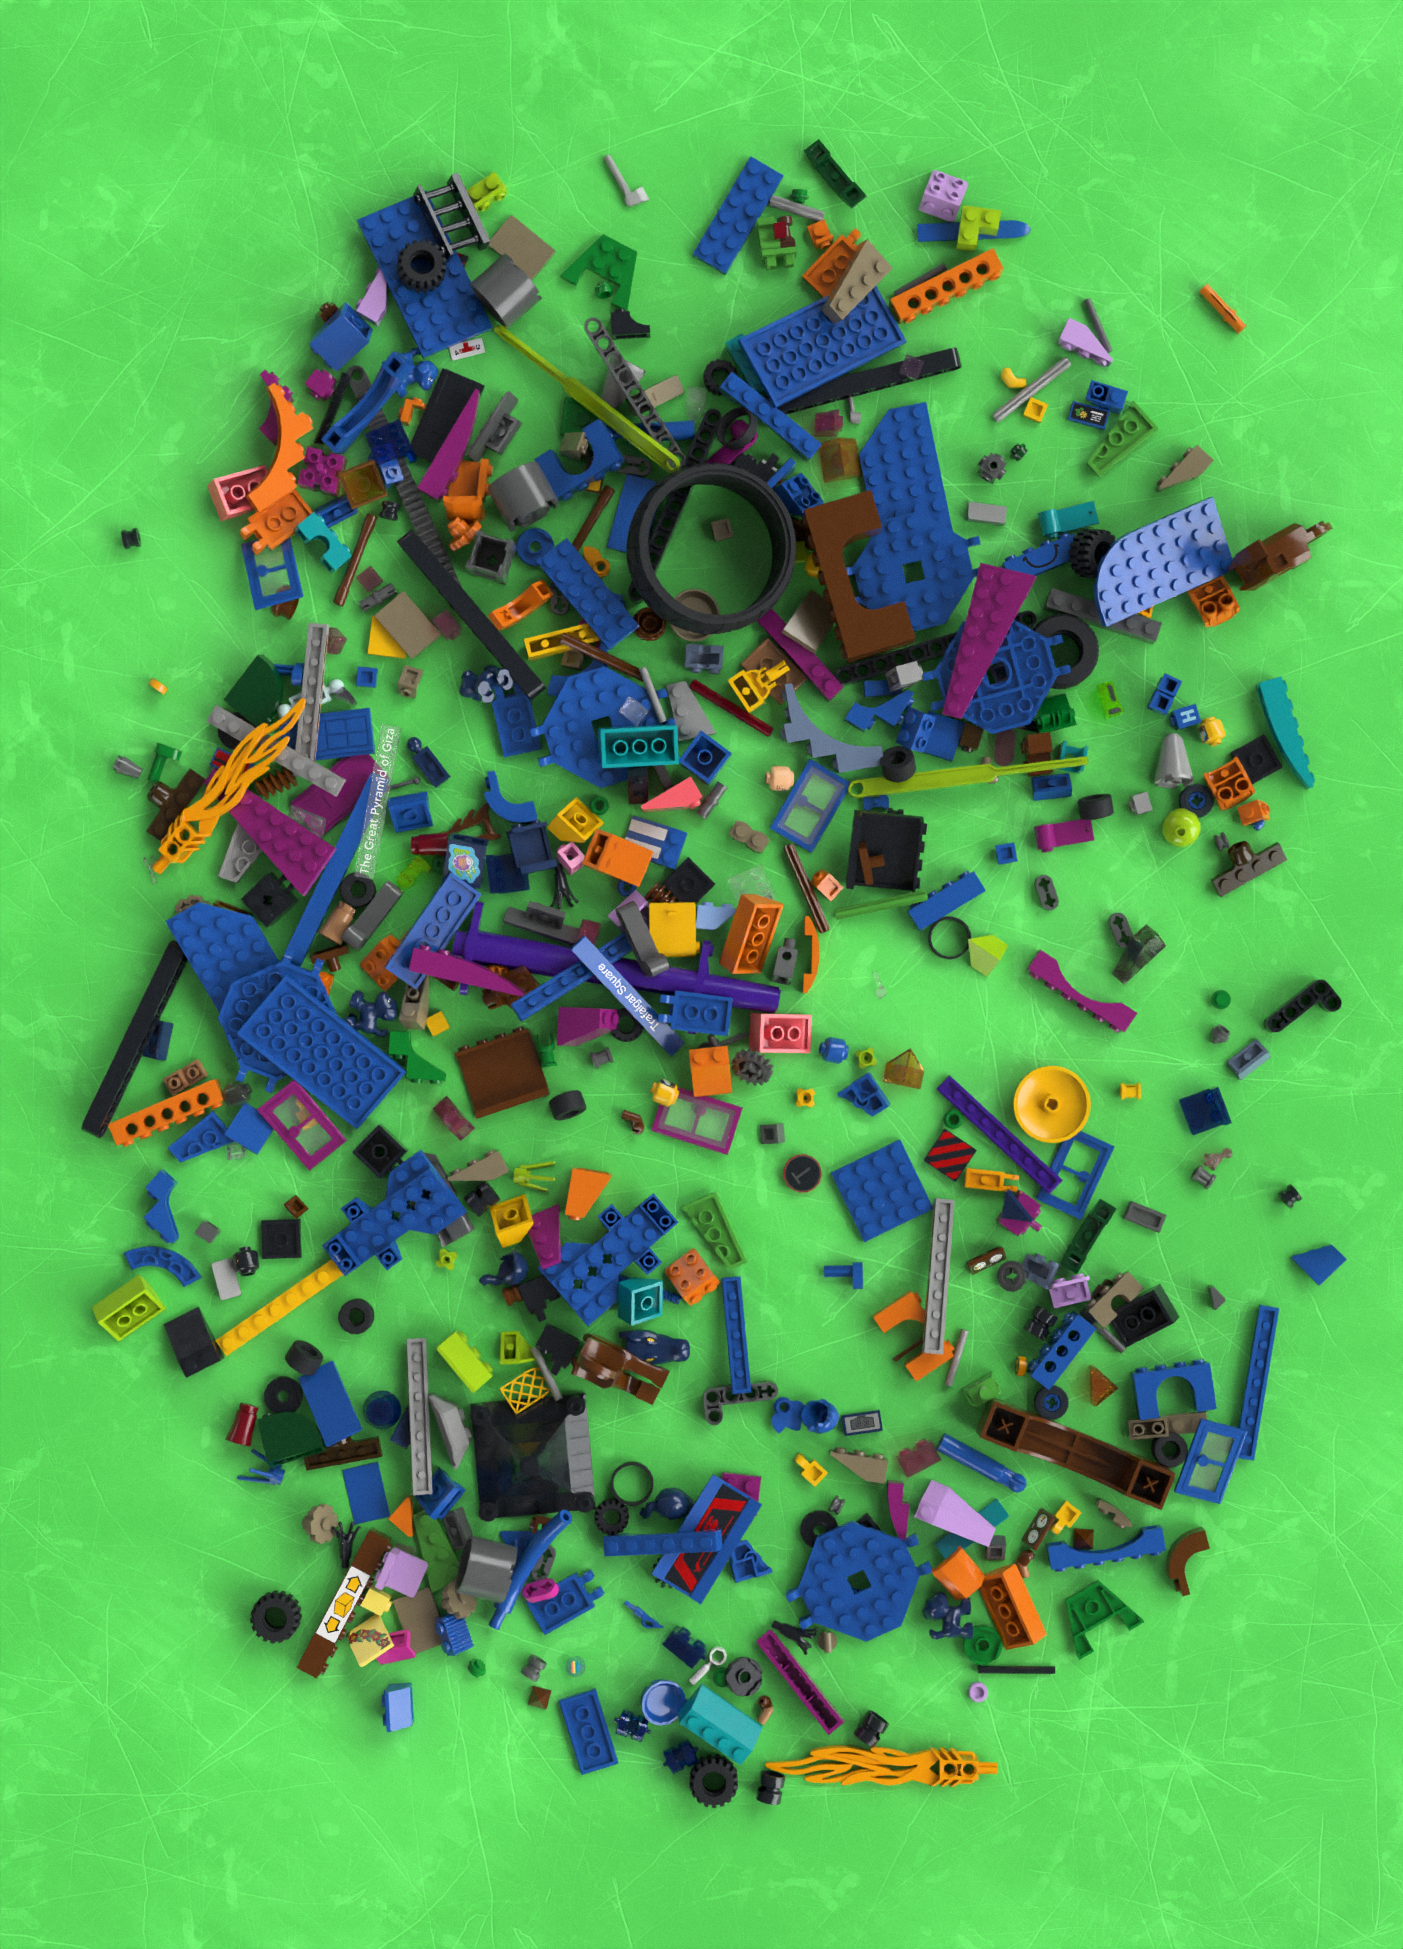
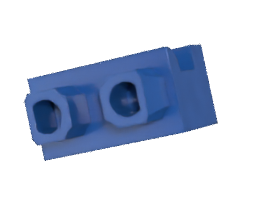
(1164, 694)

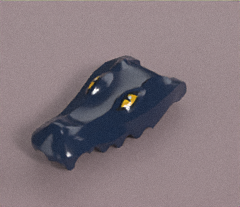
(655, 1347)

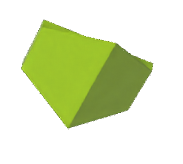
(986, 953)
(514, 1349)

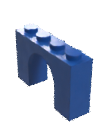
(606, 459)
(1147, 1381)

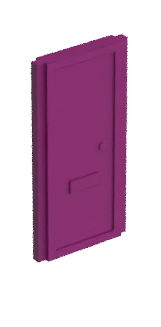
(332, 808)

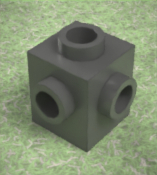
(989, 474)

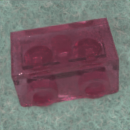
(918, 1457)

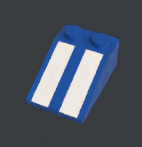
(659, 838)

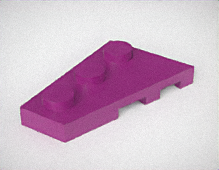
(546, 1236)

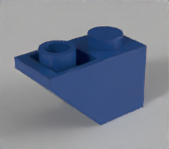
(1106, 396)

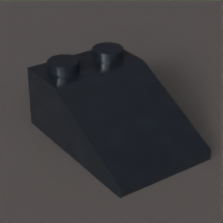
(1144, 1316)
(193, 1342)

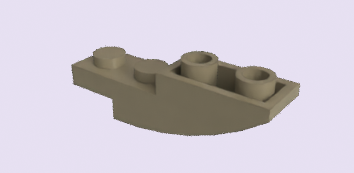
(1161, 1427)

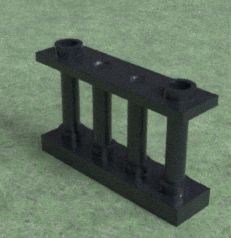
(464, 205)

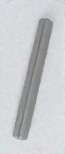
(1031, 389)

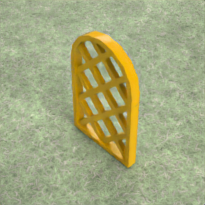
(525, 1394)

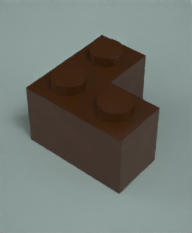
(1037, 749)

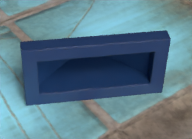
(1013, 1208)

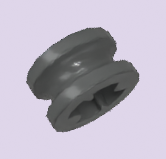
(1221, 841)
(836, 1505)

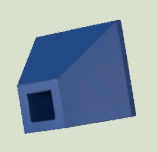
(798, 495)

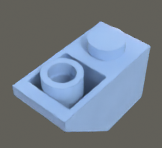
(713, 917)

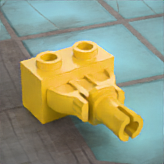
(753, 686)

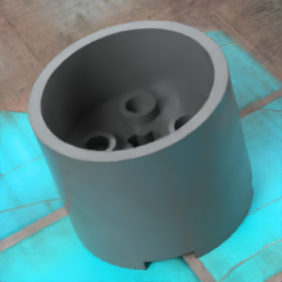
(505, 291)
(523, 495)
(485, 1569)

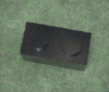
(638, 784)

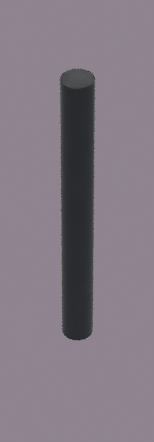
(1016, 1669)

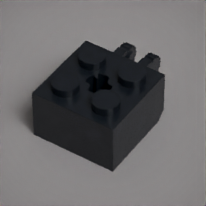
(281, 900)
(367, 1151)

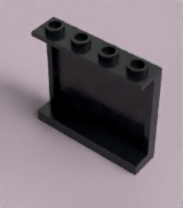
(897, 839)

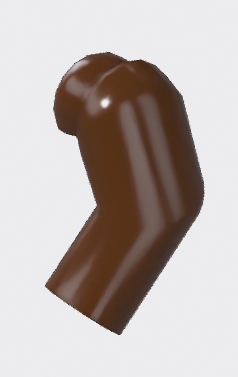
(636, 1121)

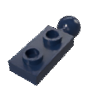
(428, 762)

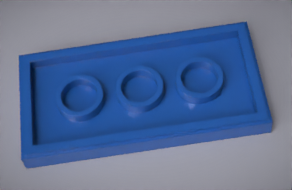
(632, 494)
(330, 1404)
(588, 1731)

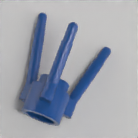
(273, 1477)

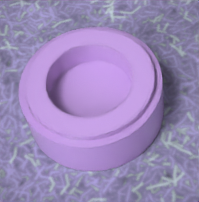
(978, 1691)

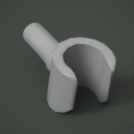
(855, 417)

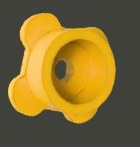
(800, 1100)

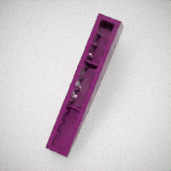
(451, 454)
(804, 659)
(457, 969)
(801, 1682)

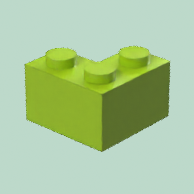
(974, 222)

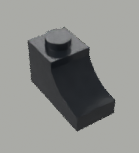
(625, 327)

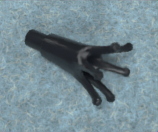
(562, 888)
(345, 1543)
(795, 1634)

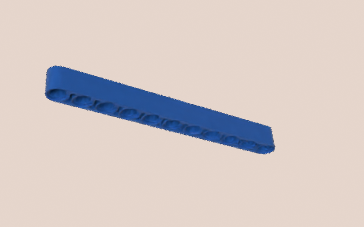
(330, 880)

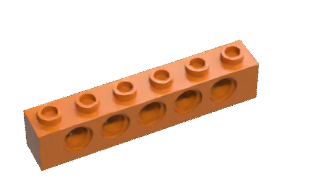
(986, 260)
(120, 1130)

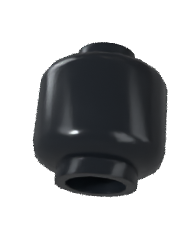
(246, 1261)

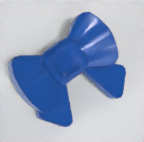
(869, 802)

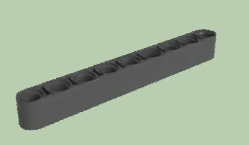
(627, 386)

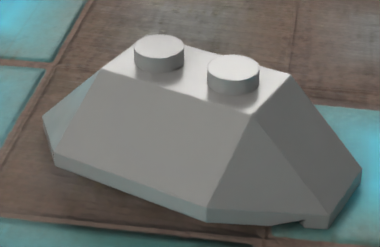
(452, 1427)

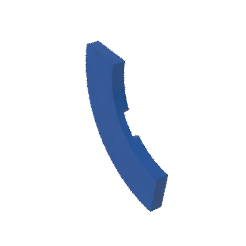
(164, 1258)

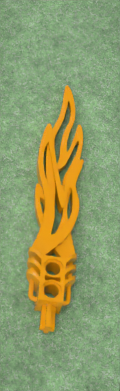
(230, 777)
(874, 1771)

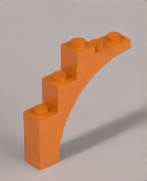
(288, 452)

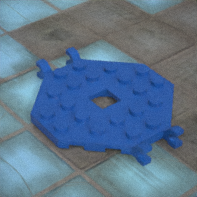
(906, 541)
(1012, 701)
(569, 724)
(246, 996)
(844, 1553)

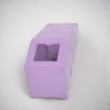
(375, 302)
(1081, 340)

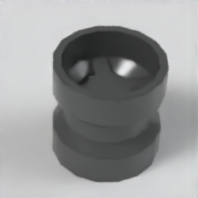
(534, 1666)

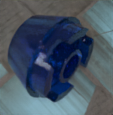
(382, 1409)

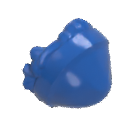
(819, 1416)

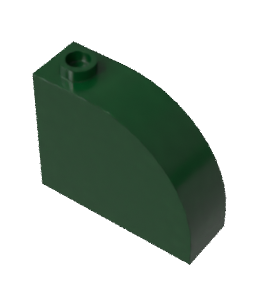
(257, 692)
(289, 1437)

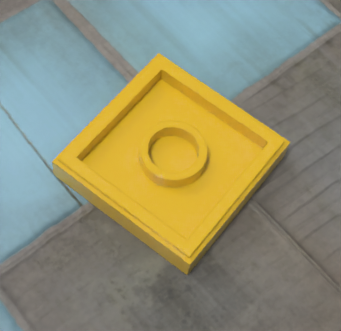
(382, 643)

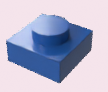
(367, 677)
(1006, 853)

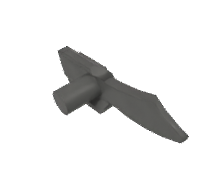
(713, 1042)

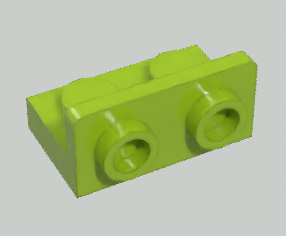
(486, 192)

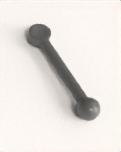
(416, 780)

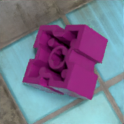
(322, 471)
(1020, 1227)

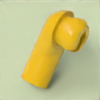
(1011, 381)

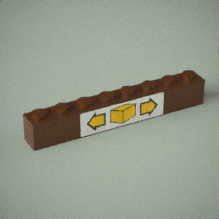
(344, 1602)

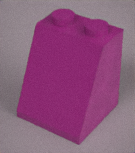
(584, 1024)

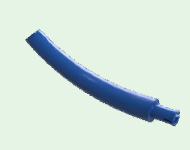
(527, 1562)

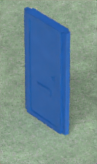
(340, 734)

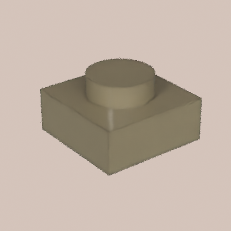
(721, 530)
(572, 659)

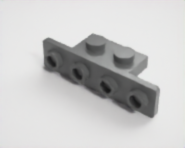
(498, 429)
(542, 921)

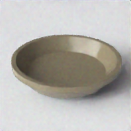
(700, 602)

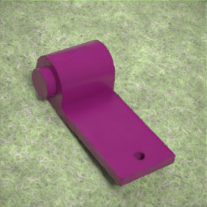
(727, 456)
(1063, 834)

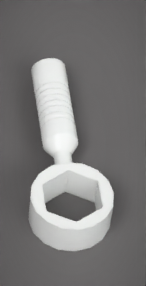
(705, 1668)

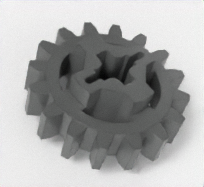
(752, 1067)

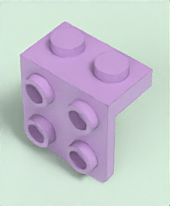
(943, 196)
(1069, 1292)
(401, 1572)

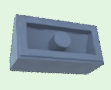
(1248, 1059)

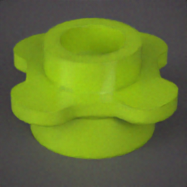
(870, 1061)
(446, 1254)

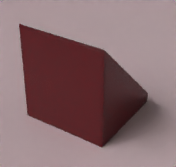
(779, 230)

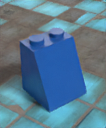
(341, 337)

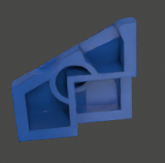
(866, 1094)
(1319, 1262)
(747, 1563)

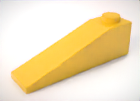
(548, 644)

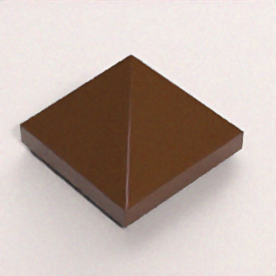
(296, 1206)
(1083, 1538)
(539, 1697)

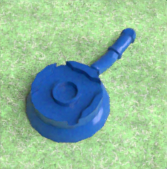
(662, 1701)

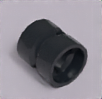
(482, 1198)
(1039, 1324)
(871, 1728)
(770, 1787)

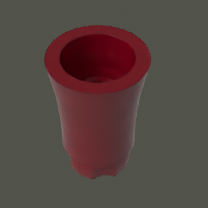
(430, 844)
(243, 1425)

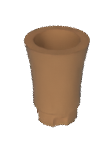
(337, 923)

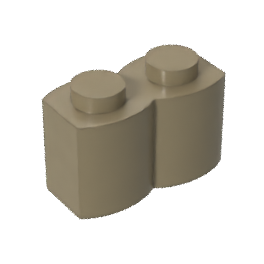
(753, 839)

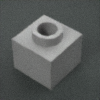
(1140, 804)

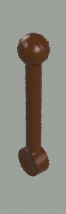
(897, 1357)

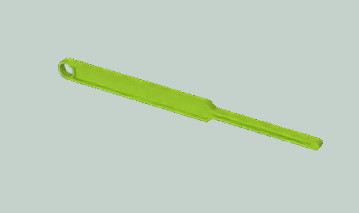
(597, 406)
(955, 777)

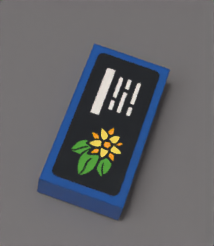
(1088, 415)

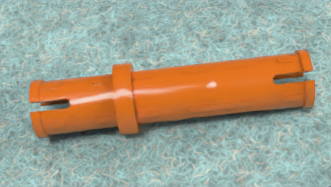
(1222, 308)

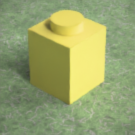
(377, 1601)

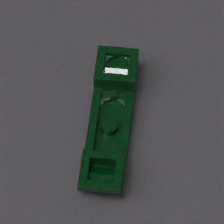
(833, 175)
(1087, 1235)

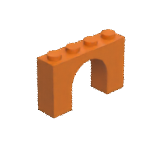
(907, 1308)

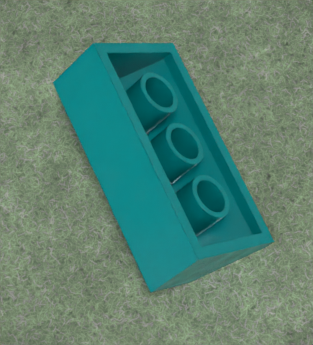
(638, 746)
(720, 1724)

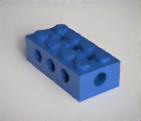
(1060, 1360)

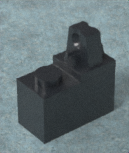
(763, 469)
(535, 1294)
(560, 1344)

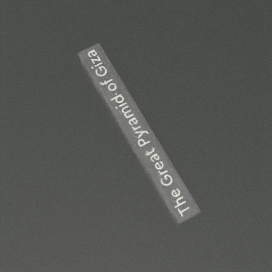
(377, 801)

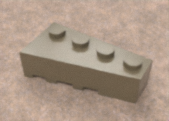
(859, 278)

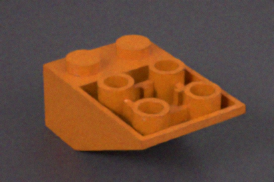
(617, 858)

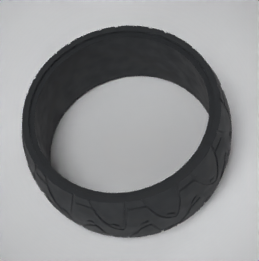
(769, 507)

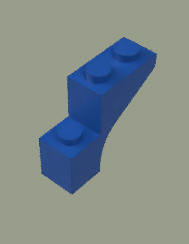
(889, 712)
(161, 1216)

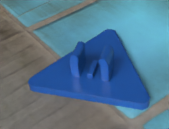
(518, 1539)

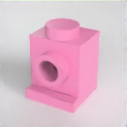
(572, 851)

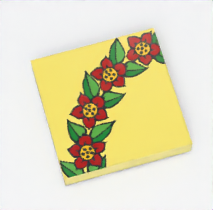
(369, 1640)

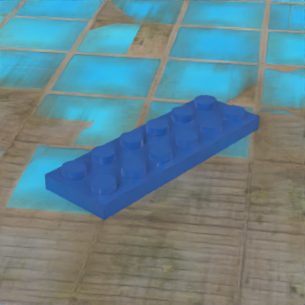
(738, 215)
(587, 594)
(434, 926)

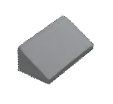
(986, 513)
(226, 1278)

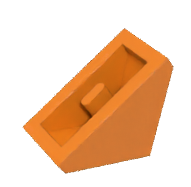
(403, 1517)

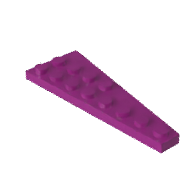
(991, 612)
(287, 843)

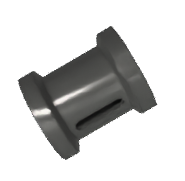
(602, 1057)
(1198, 1175)

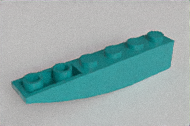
(1284, 728)

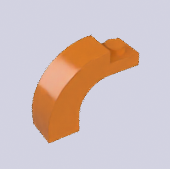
(522, 606)

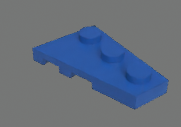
(201, 1138)

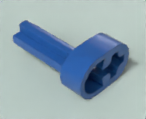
(295, 671)
(854, 1270)

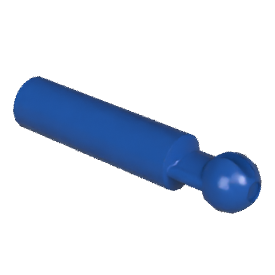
(678, 429)
(981, 1463)

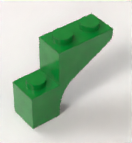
(417, 1067)

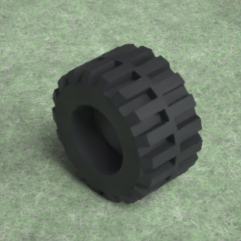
(426, 251)
(1088, 549)
(272, 1632)
(709, 1796)

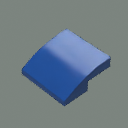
(944, 737)

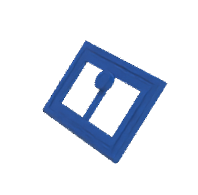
(1092, 1179)

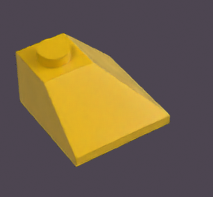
(575, 822)
(511, 1220)

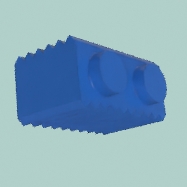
(454, 1634)

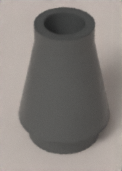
(127, 767)

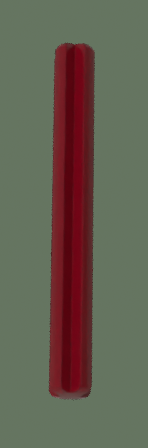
(731, 708)

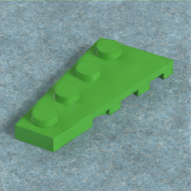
(1128, 433)
(713, 1222)
(435, 1551)

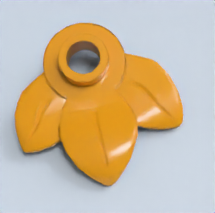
(594, 559)

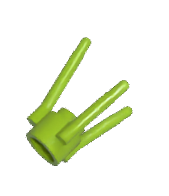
(523, 1176)

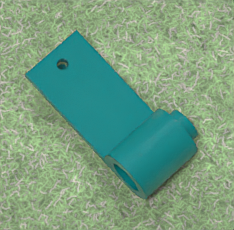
(1067, 519)

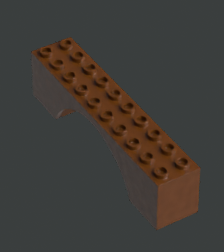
(1076, 1451)

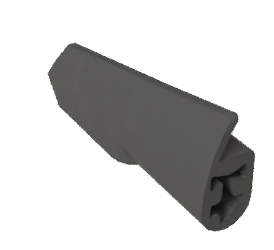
(461, 1225)

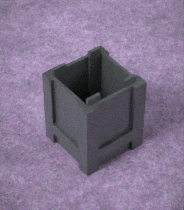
(485, 548)

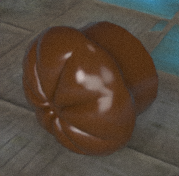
(285, 609)
(650, 624)

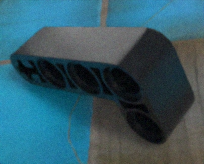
(1299, 1009)

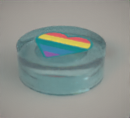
(575, 1666)

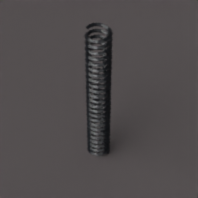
(333, 406)

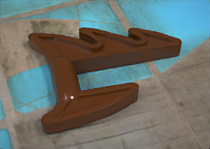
(481, 817)

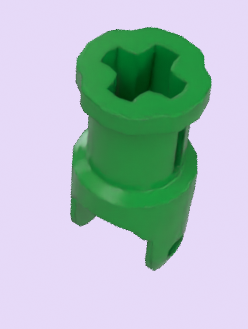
(546, 1053)

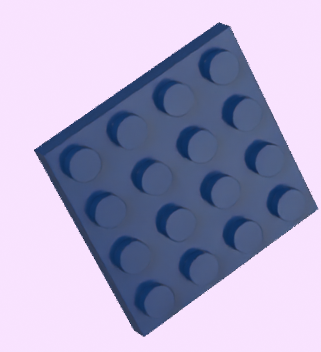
(882, 1190)

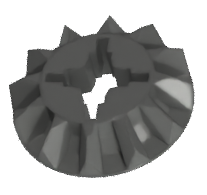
(1006, 1270)

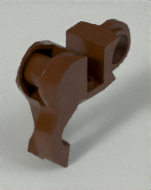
(1275, 555)
(604, 1364)

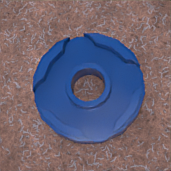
(527, 538)

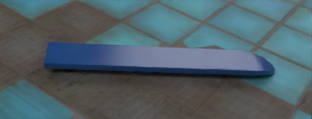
(949, 231)

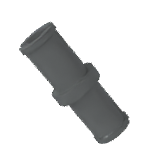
(377, 597)
(711, 800)

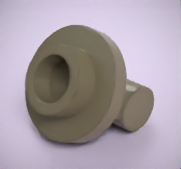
(827, 1641)

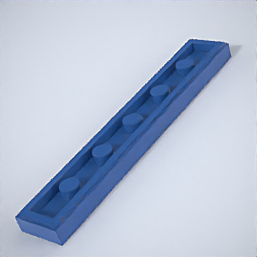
(736, 1335)

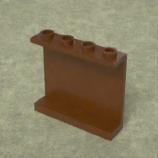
(502, 1072)

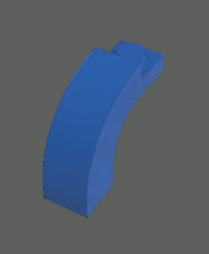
(511, 812)

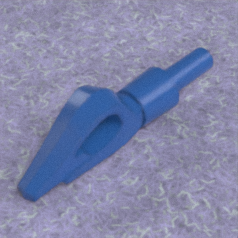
(644, 1617)

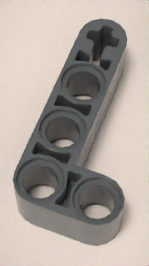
(372, 916)
(640, 940)
(721, 1390)

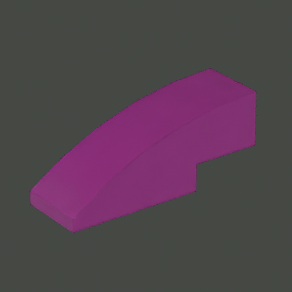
(898, 1509)

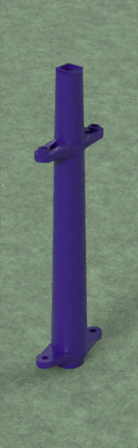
(552, 959)

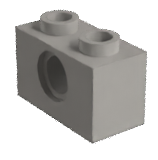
(904, 676)

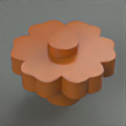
(462, 532)

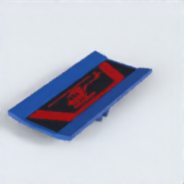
(716, 1508)

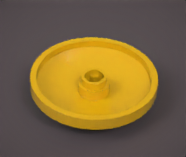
(1051, 1104)

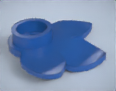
(789, 1416)

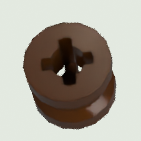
(512, 1295)

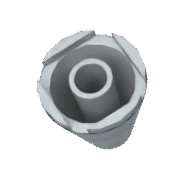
(611, 391)
(1173, 763)

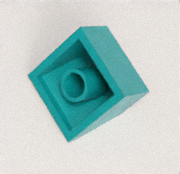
(640, 1299)

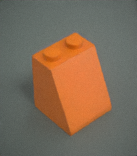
(710, 1071)
(584, 1190)

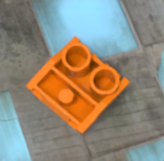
(465, 507)
(1214, 602)
(1229, 784)
(959, 1574)

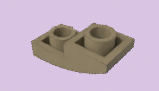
(1117, 1516)

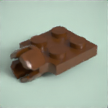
(520, 977)

